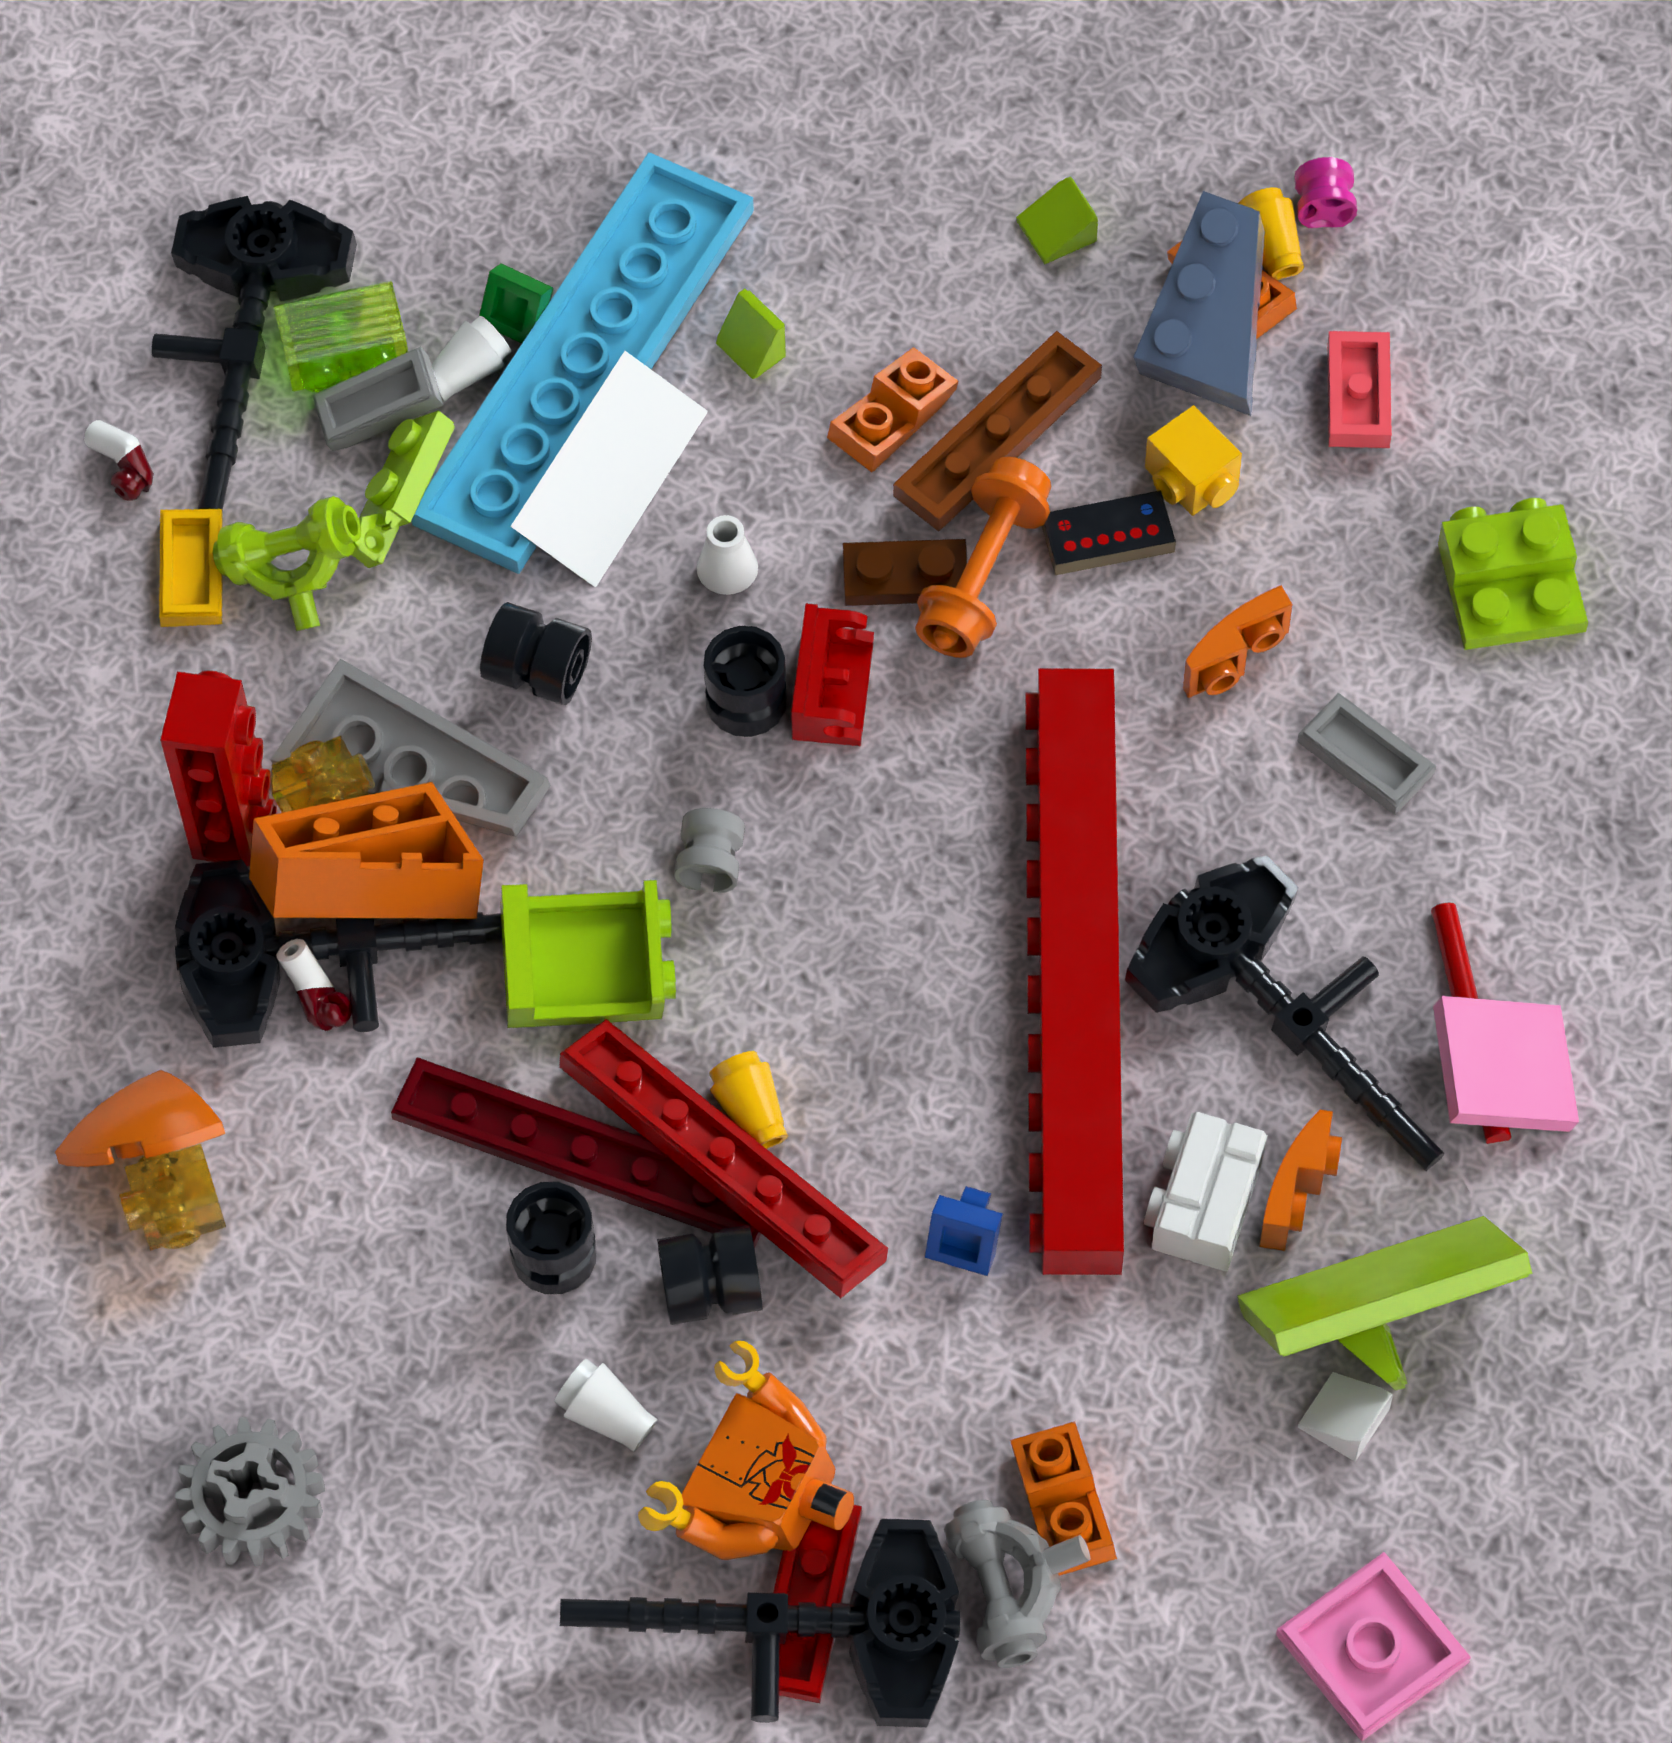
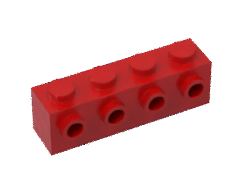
(215, 765)

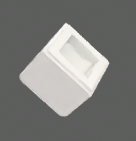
(1346, 1414)

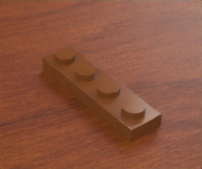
(997, 428)

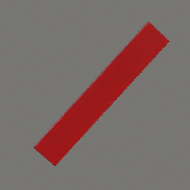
(724, 1158)

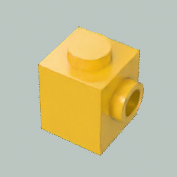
(1193, 462)

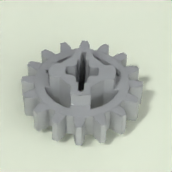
(233, 1467)

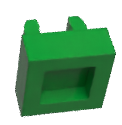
(514, 301)

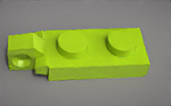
(401, 483)

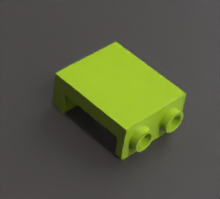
(585, 956)

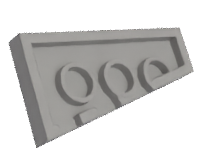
(416, 746)

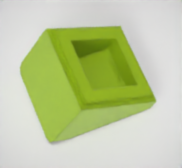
(1059, 221)
(752, 335)
(1378, 1351)

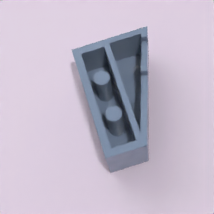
(1208, 307)

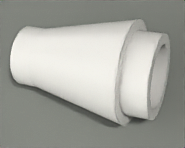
(469, 357)
(726, 557)
(604, 1405)

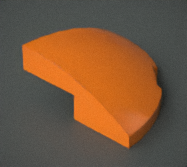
(139, 1120)

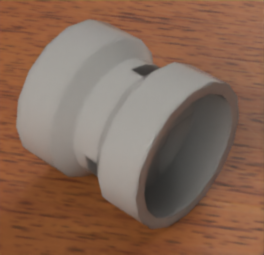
(710, 847)

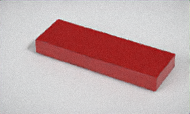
(817, 1574)

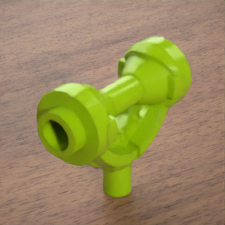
(326, 532)

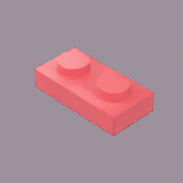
(1359, 389)

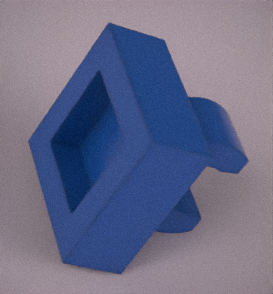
(964, 1231)

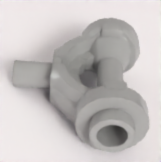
(1011, 1626)

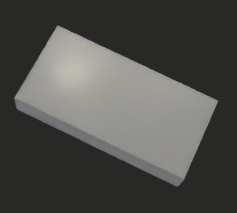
(377, 399)
(1366, 753)

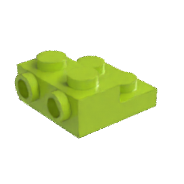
(1512, 574)

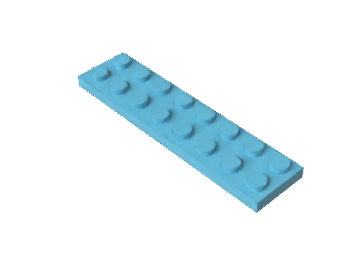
(617, 298)

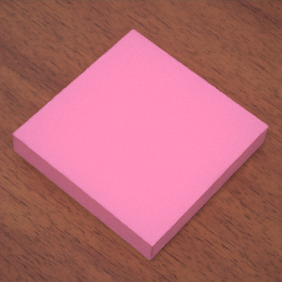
(1505, 1064)
(1373, 1646)

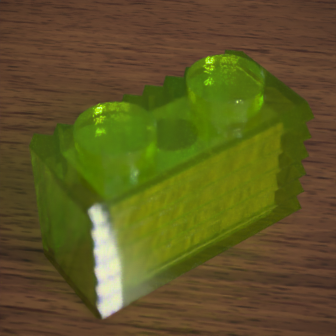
(339, 335)

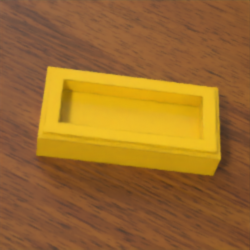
(188, 575)

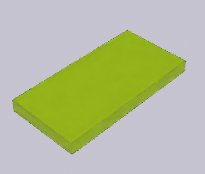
(1384, 1285)

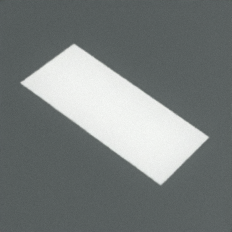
(609, 469)

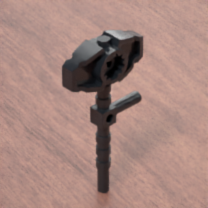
(247, 255)
(1225, 933)
(232, 945)
(898, 1622)

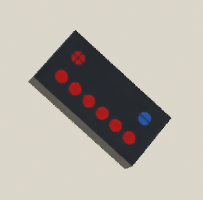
(1108, 532)

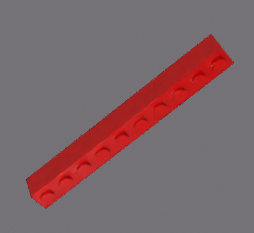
(1078, 974)

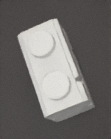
(1207, 1191)

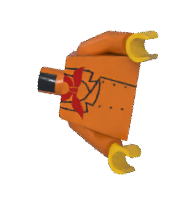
(758, 1475)

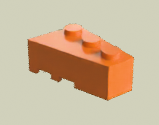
(368, 859)

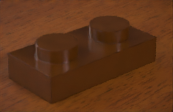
(900, 569)

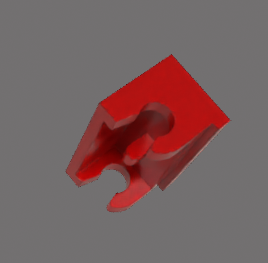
(832, 677)

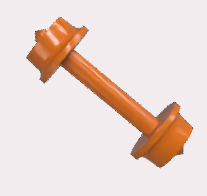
(953, 617)

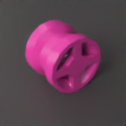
(1325, 193)

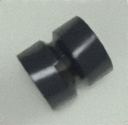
(528, 651)
(745, 681)
(551, 1237)
(710, 1274)

